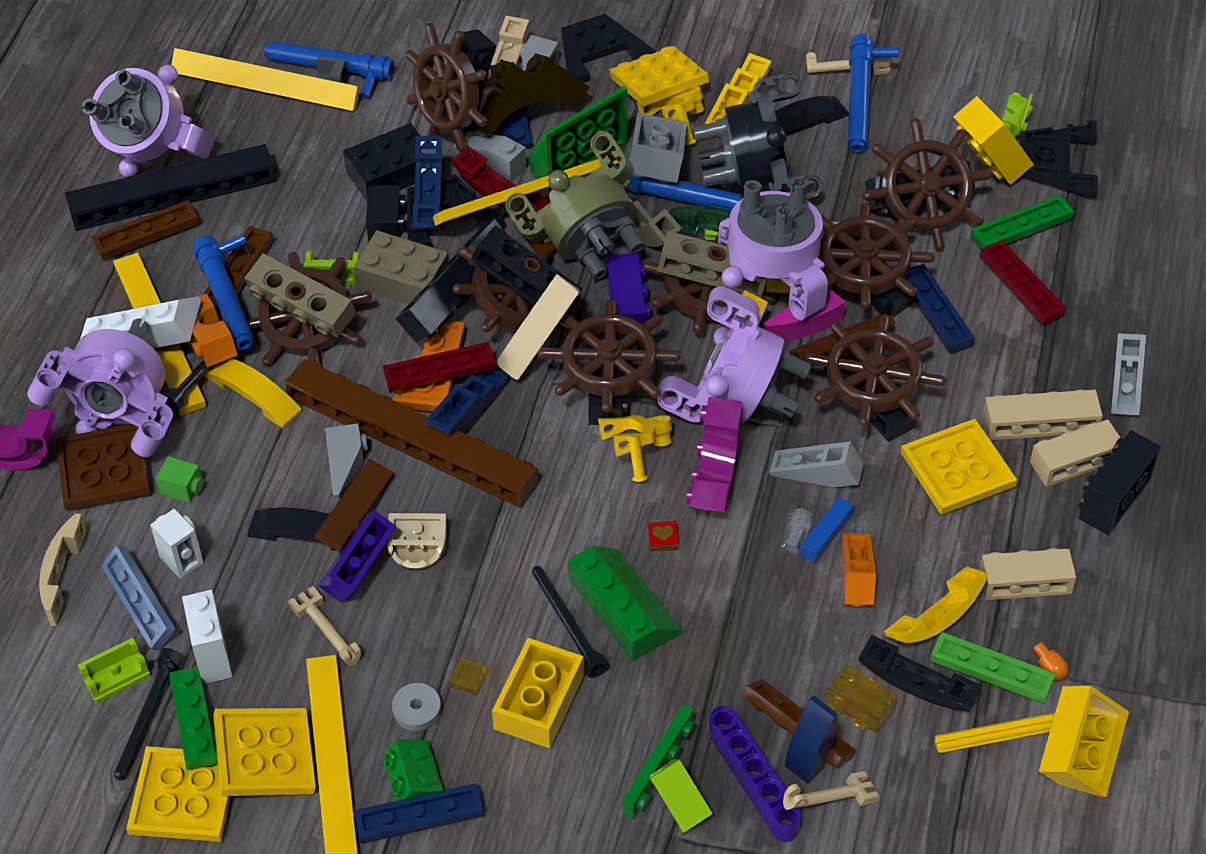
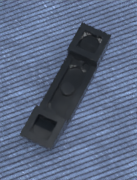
(809, 111)
(286, 522)
(917, 679)

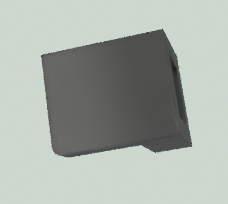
(331, 69)

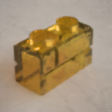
(861, 699)

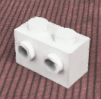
(177, 543)

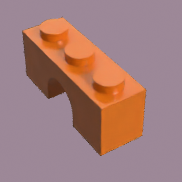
(209, 337)

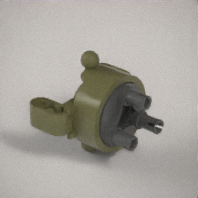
(584, 210)

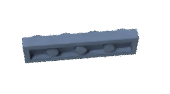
(138, 597)

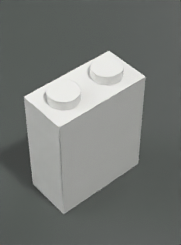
(207, 636)

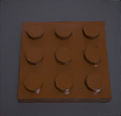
(101, 467)

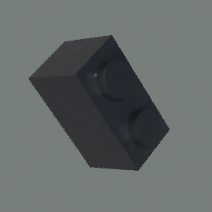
(385, 210)

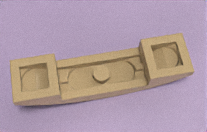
(511, 36)
(67, 540)

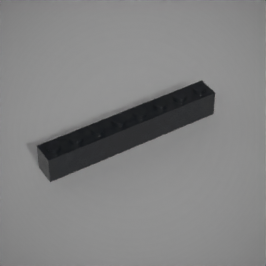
(170, 186)

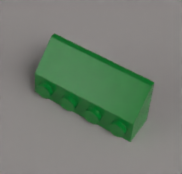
(621, 600)

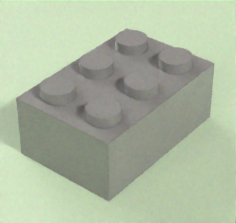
(657, 147)

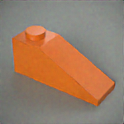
(858, 569)

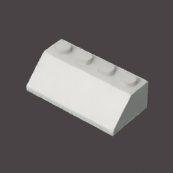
(167, 321)

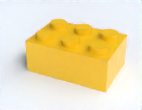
(992, 141)
(538, 693)

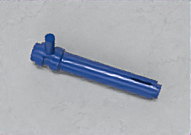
(861, 61)
(365, 65)
(685, 192)
(212, 263)

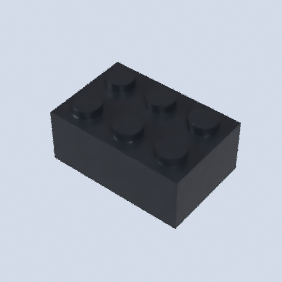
(383, 160)
(1118, 482)

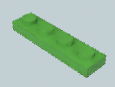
(992, 667)

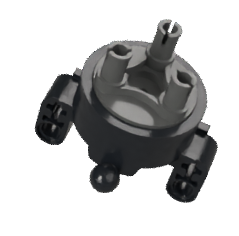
(751, 141)

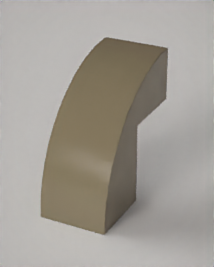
(654, 230)

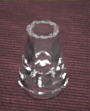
(798, 527)

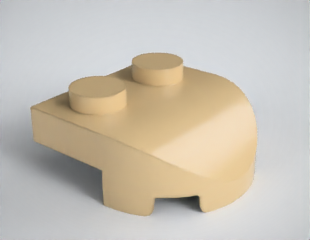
(417, 539)

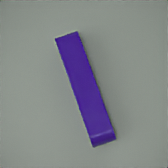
(753, 760)

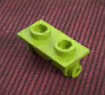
(1016, 112)

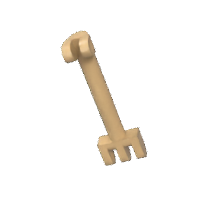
(880, 66)
(349, 653)
(856, 787)

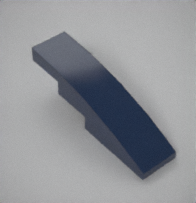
(467, 400)

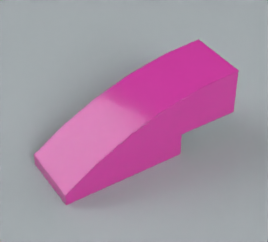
(790, 328)

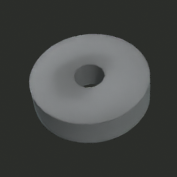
(420, 718)

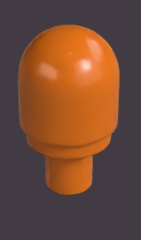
(1051, 661)

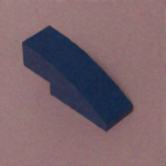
(811, 740)

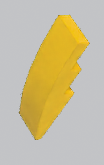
(740, 86)

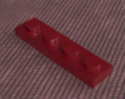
(1022, 282)
(439, 367)

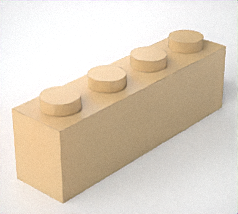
(1040, 414)

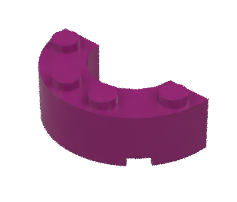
(27, 444)
(718, 455)

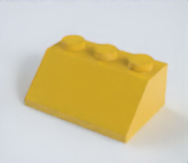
(1084, 740)

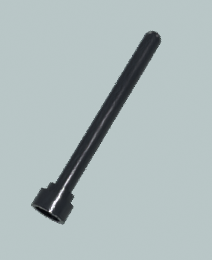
(176, 396)
(168, 661)
(594, 662)

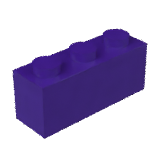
(626, 286)
(357, 556)

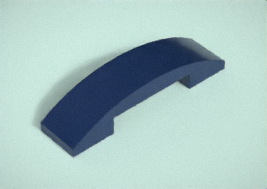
(427, 181)

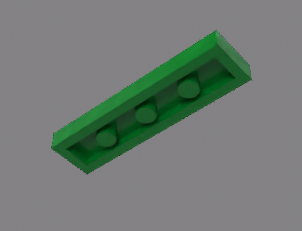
(1023, 222)
(192, 718)
(667, 749)

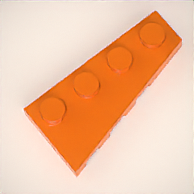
(431, 395)

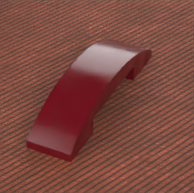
(487, 181)

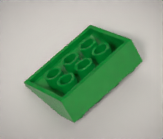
(570, 141)

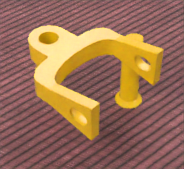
(680, 104)
(651, 430)

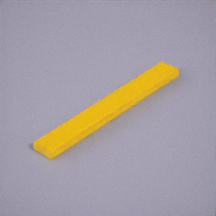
(266, 79)
(501, 197)
(142, 294)
(331, 756)

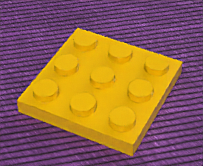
(659, 75)
(958, 466)
(263, 751)
(177, 800)

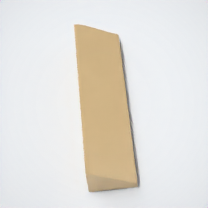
(537, 326)

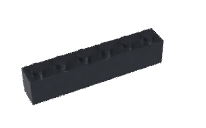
(437, 300)

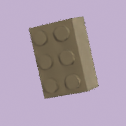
(397, 267)

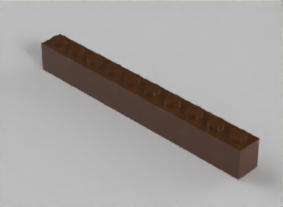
(407, 432)

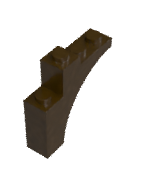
(517, 88)

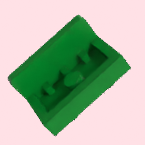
(411, 769)

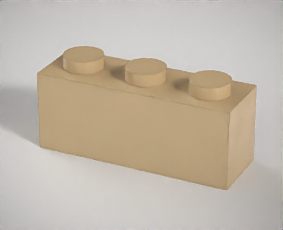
(1073, 452)
(1028, 574)

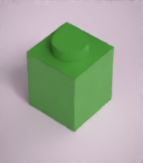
(179, 479)

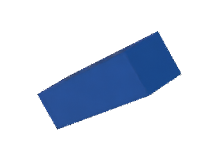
(826, 529)

